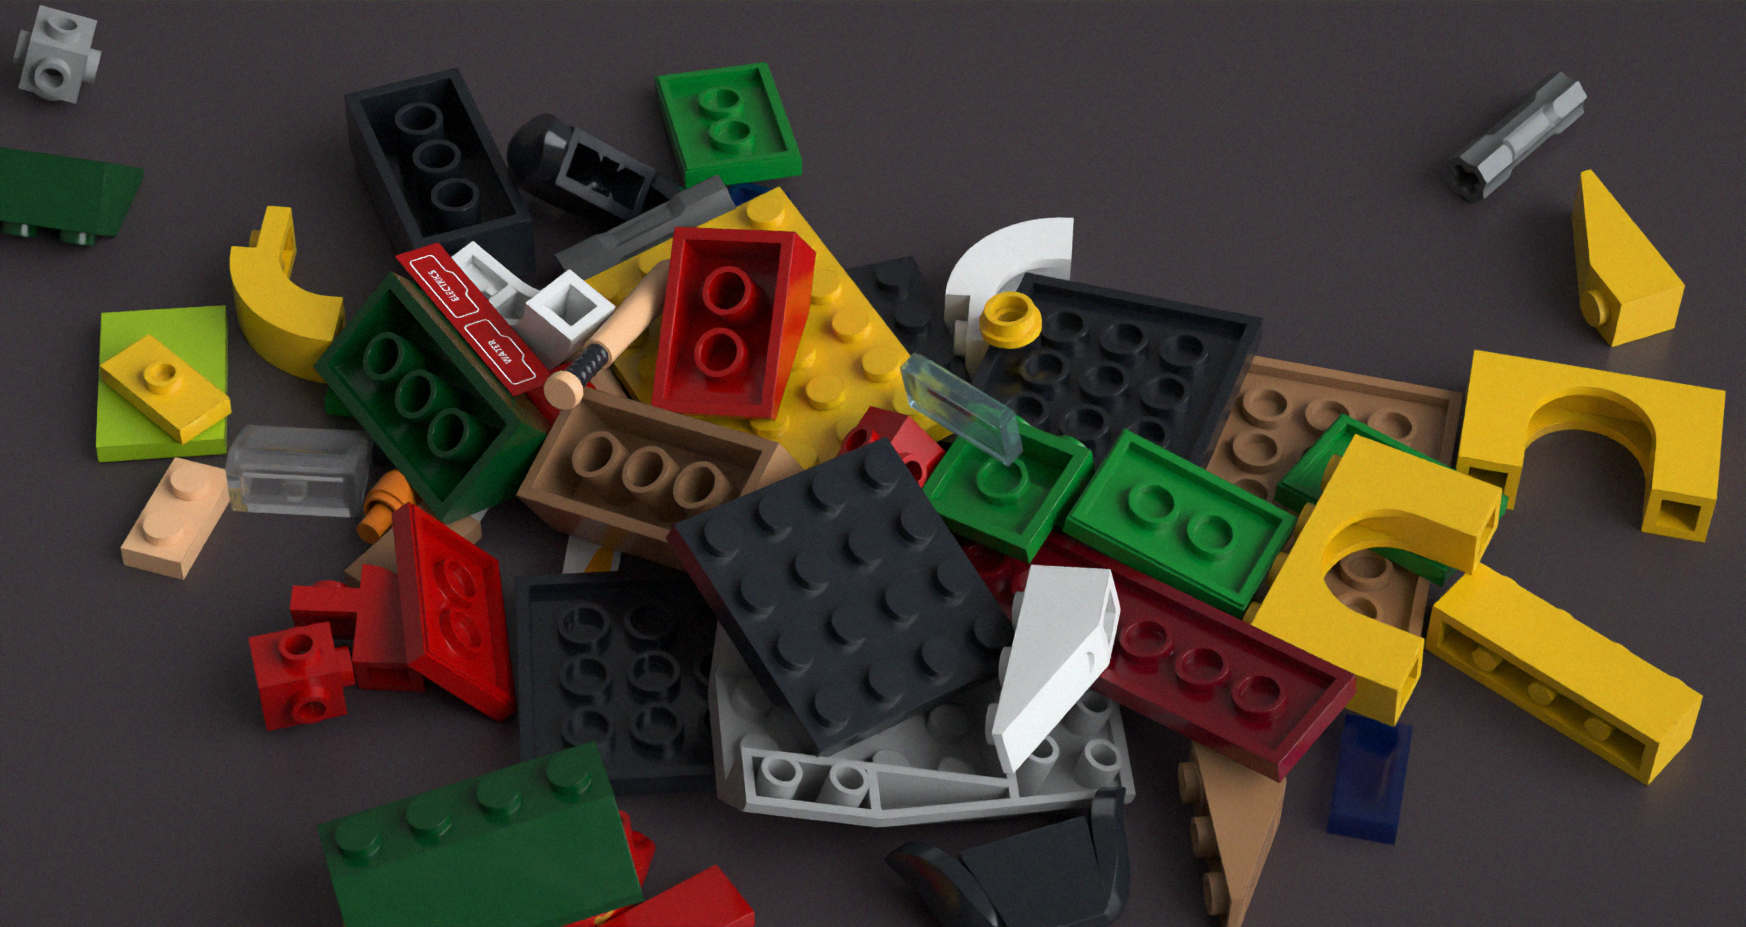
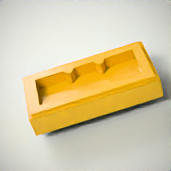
(165, 389)

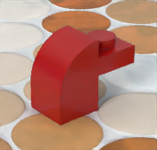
(368, 617)

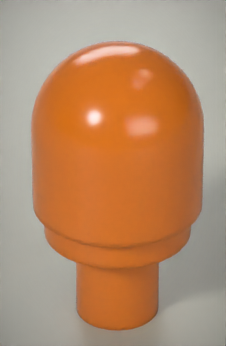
(381, 501)

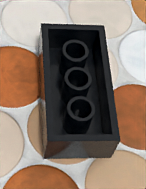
(438, 170)

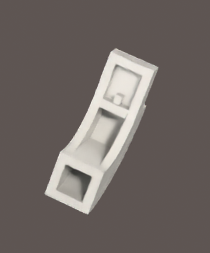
(996, 267)
(548, 320)

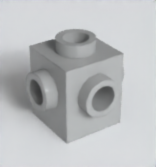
(57, 55)

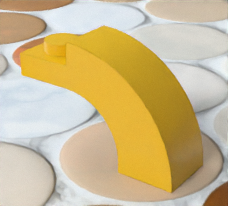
(274, 314)

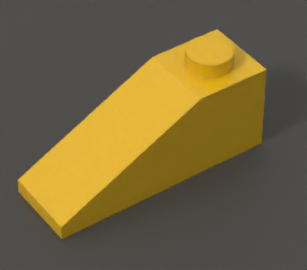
(1620, 274)

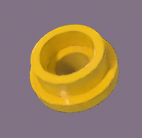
(1010, 320)

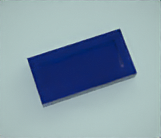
(1370, 780)

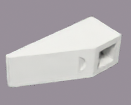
(1058, 651)

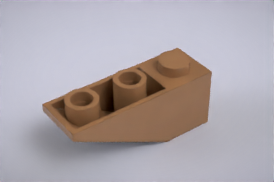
(1232, 827)

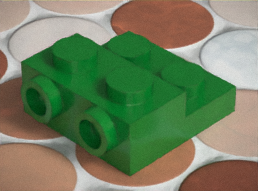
(1011, 505)

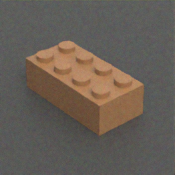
(635, 470)

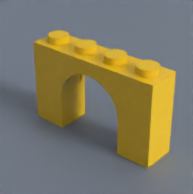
(1662, 423)
(1369, 502)

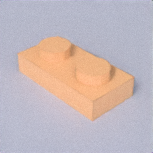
(177, 519)

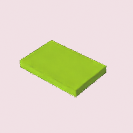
(197, 338)

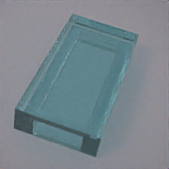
(962, 408)

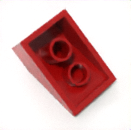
(731, 321)

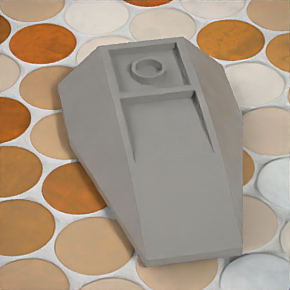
(911, 773)

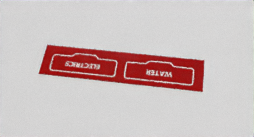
(475, 318)

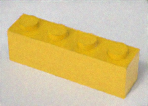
(1563, 672)

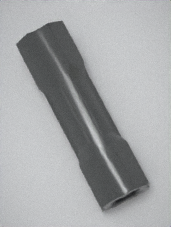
(1490, 158)
(686, 209)

